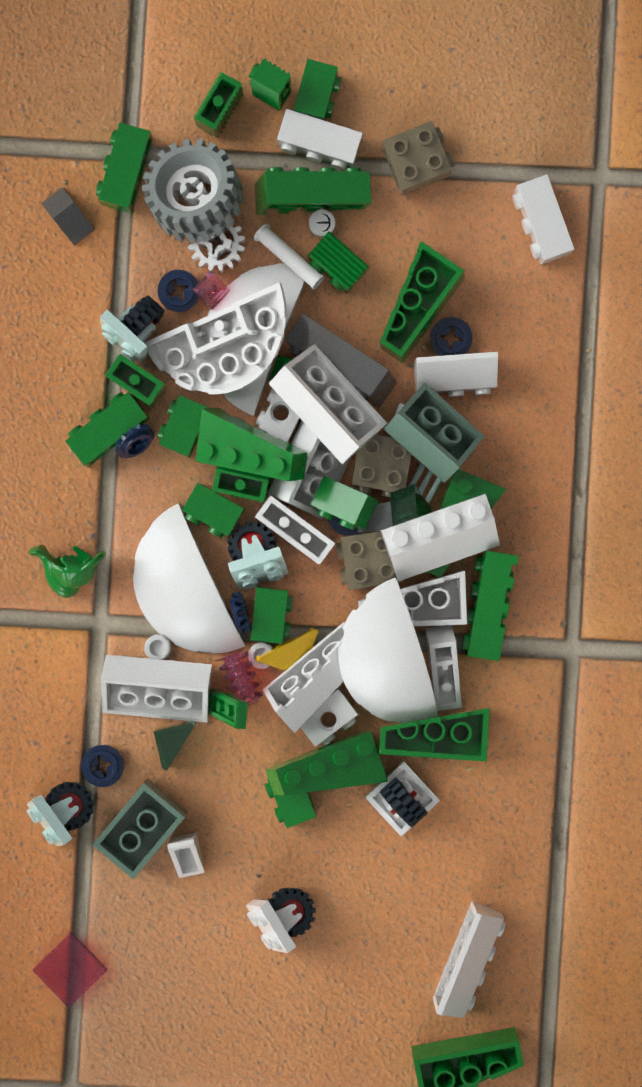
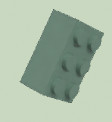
(434, 433)
(140, 828)

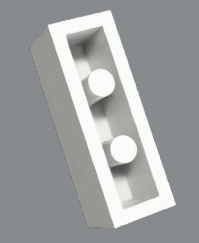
(319, 140)
(542, 220)
(294, 530)

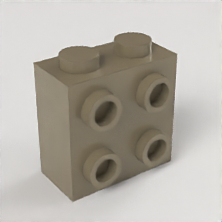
(417, 157)
(381, 466)
(365, 561)

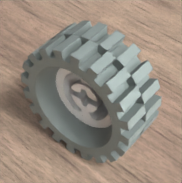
(183, 173)

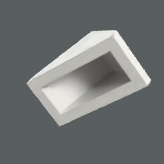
(186, 855)

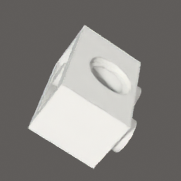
(274, 427)
(341, 708)

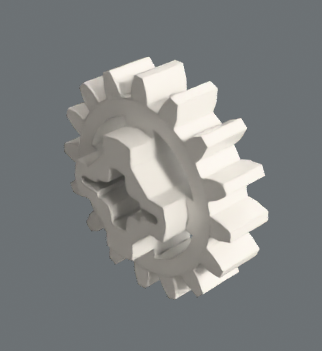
(227, 247)

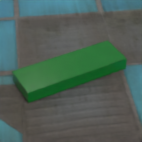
(228, 708)

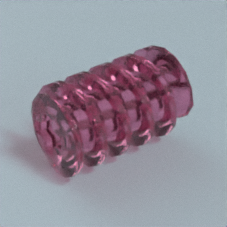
(240, 677)

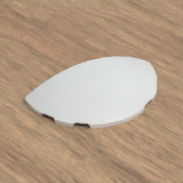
(246, 285)
(225, 347)
(179, 589)
(384, 659)

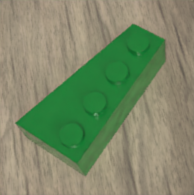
(312, 190)
(423, 296)
(241, 447)
(464, 487)
(489, 605)
(444, 737)
(333, 766)
(467, 1059)

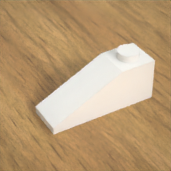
(444, 667)

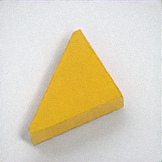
(289, 651)

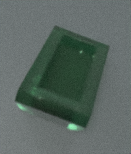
(408, 504)
(171, 739)

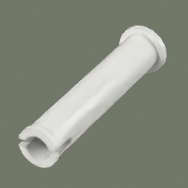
(288, 256)

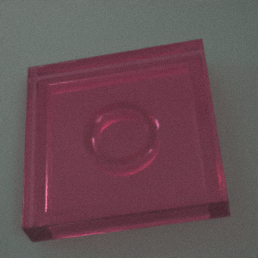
(70, 969)

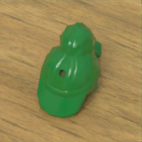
(69, 572)

